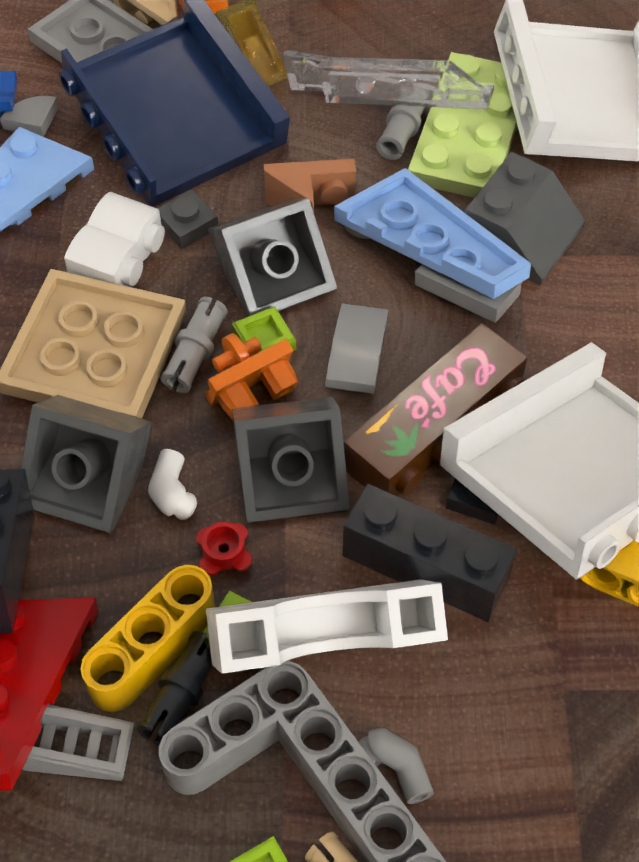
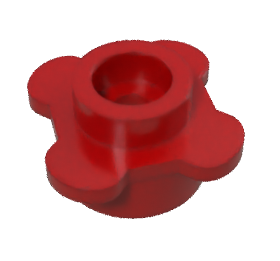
(223, 534)

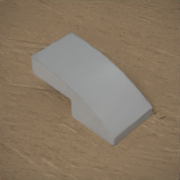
(357, 348)

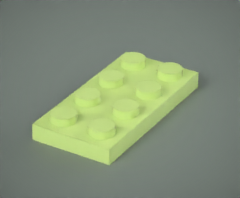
(466, 145)

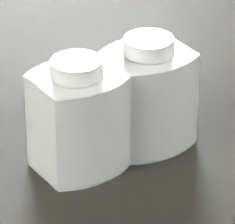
(116, 241)

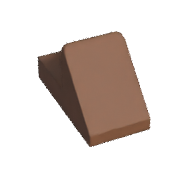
(320, 181)

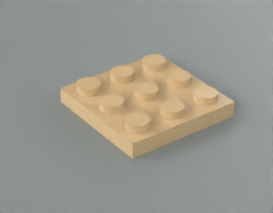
(92, 343)

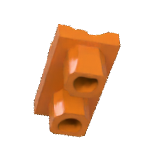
(269, 366)

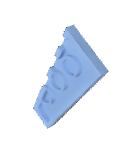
(33, 171)
(434, 232)

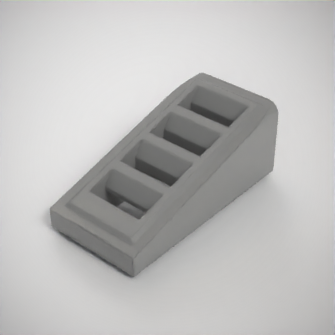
(45, 760)

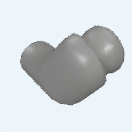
(402, 757)

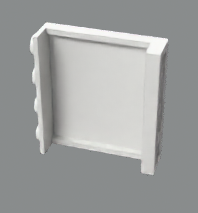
(571, 86)
(556, 461)

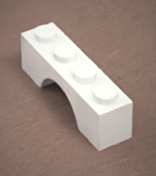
(303, 625)

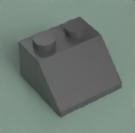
(528, 213)
(274, 256)
(291, 459)
(83, 460)

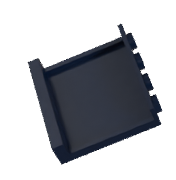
(177, 104)

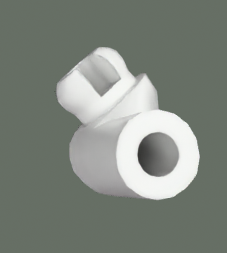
(167, 490)

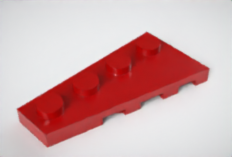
(31, 670)

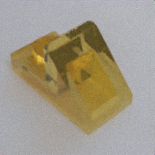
(252, 36)

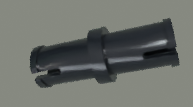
(178, 689)

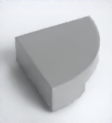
(31, 114)

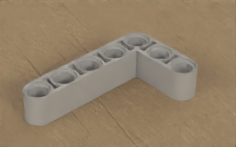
(321, 768)

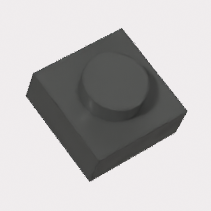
(187, 218)

